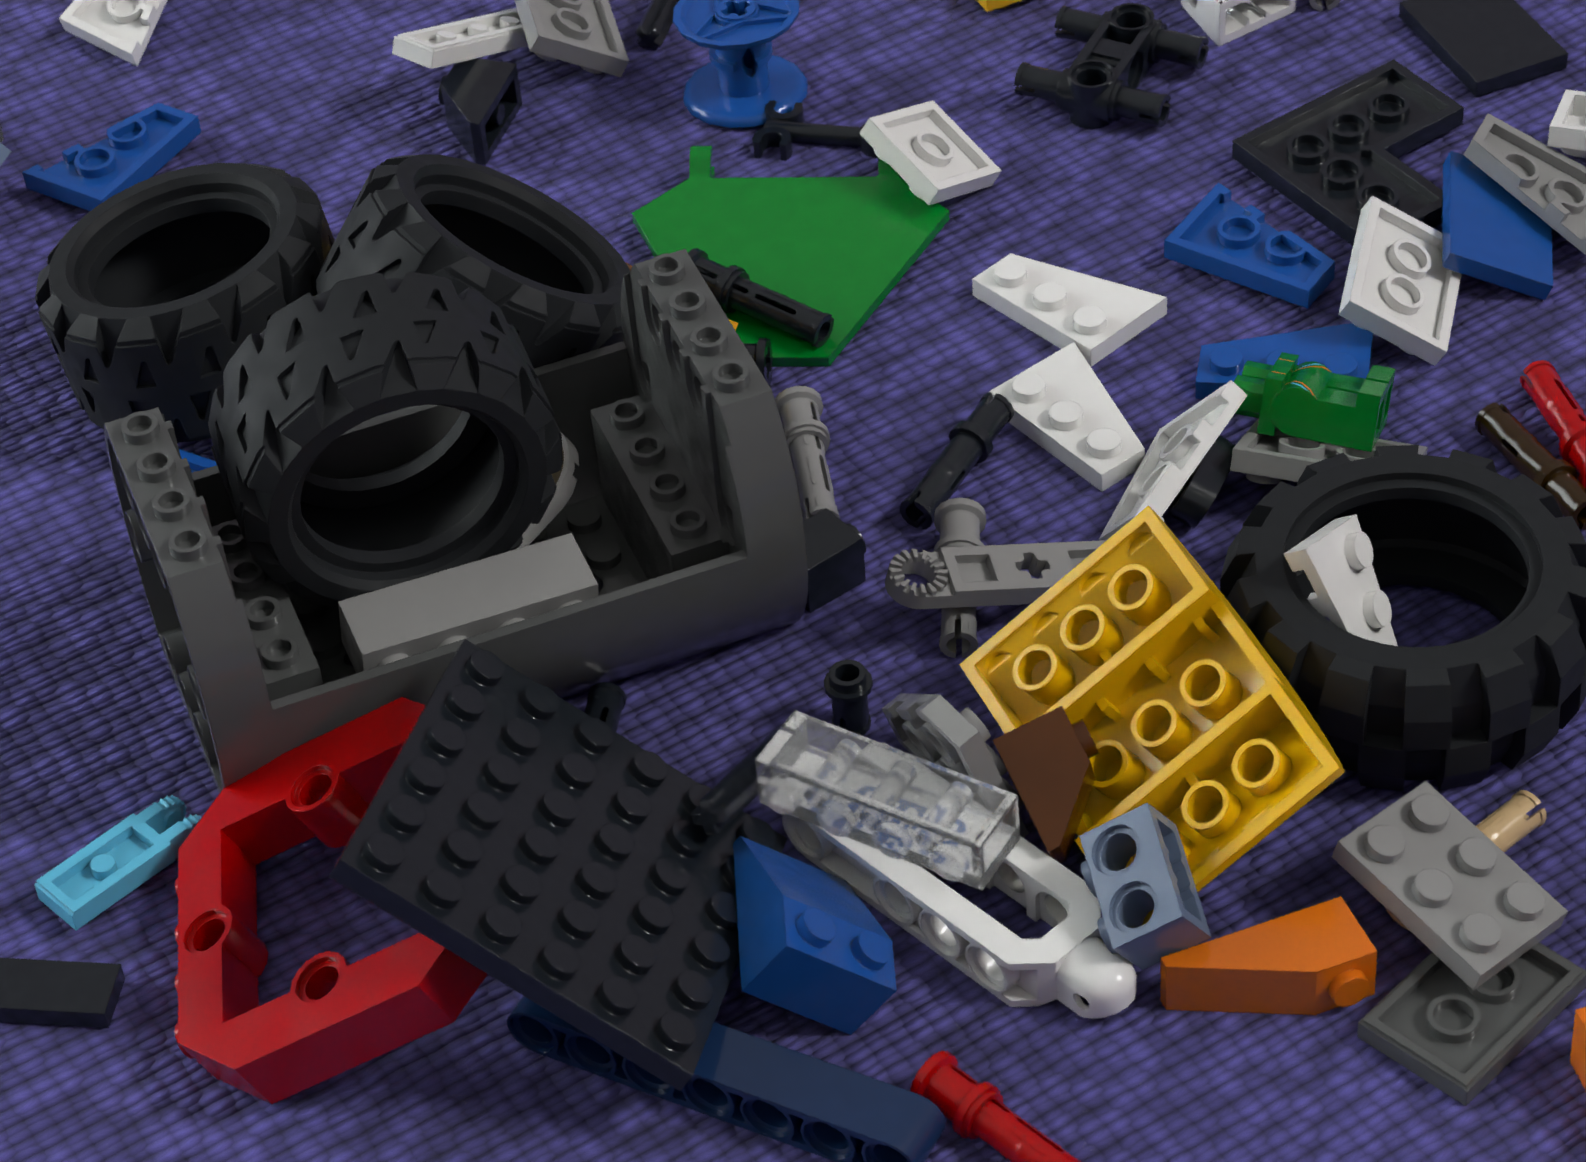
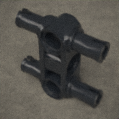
(1111, 66)

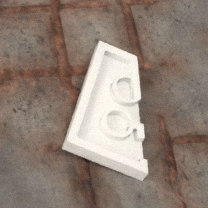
(114, 25)
(1073, 418)

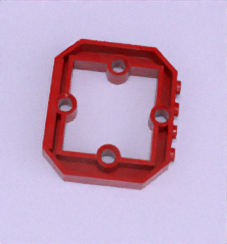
(334, 1008)

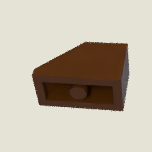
(1051, 775)

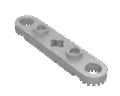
(983, 573)

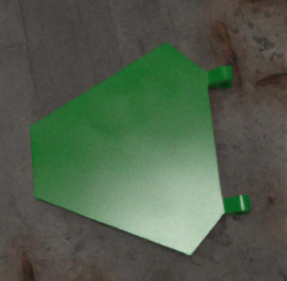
(810, 238)

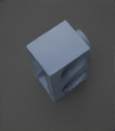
(1154, 880)

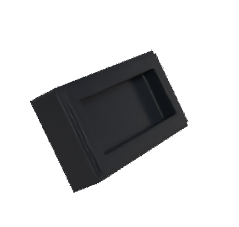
(59, 992)

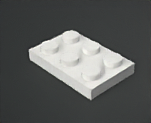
(1399, 282)

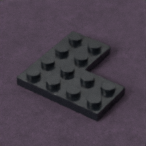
(1348, 145)

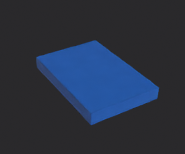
(1492, 232)

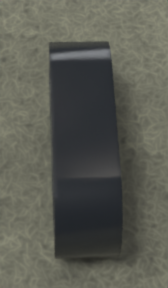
(1203, 484)

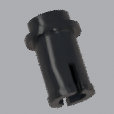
(849, 688)

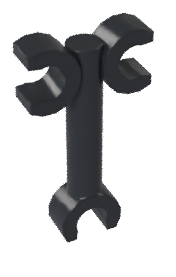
(789, 127)

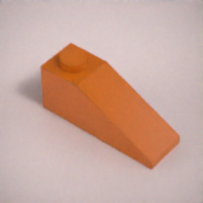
(1277, 967)

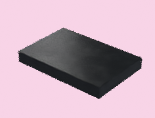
(1484, 41)

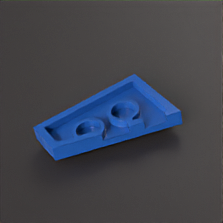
(126, 157)
(1246, 250)
(1340, 348)

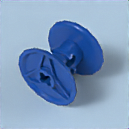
(742, 68)

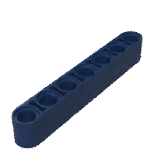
(761, 1090)

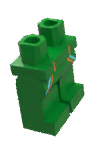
(1316, 403)

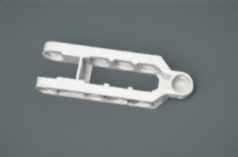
(1016, 970)

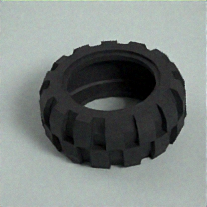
(1440, 527)

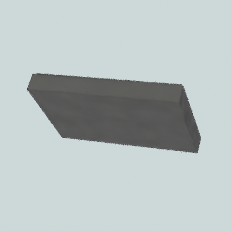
(1464, 1035)

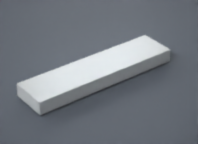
(462, 39)

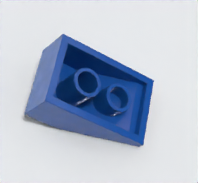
(808, 940)

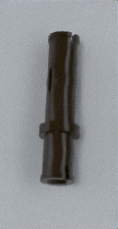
(1533, 460)

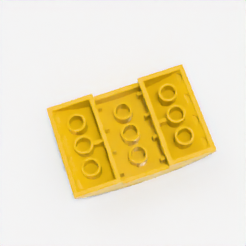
(1169, 692)

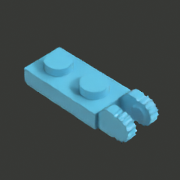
(116, 862)

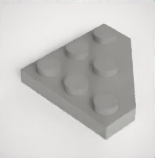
(950, 738)

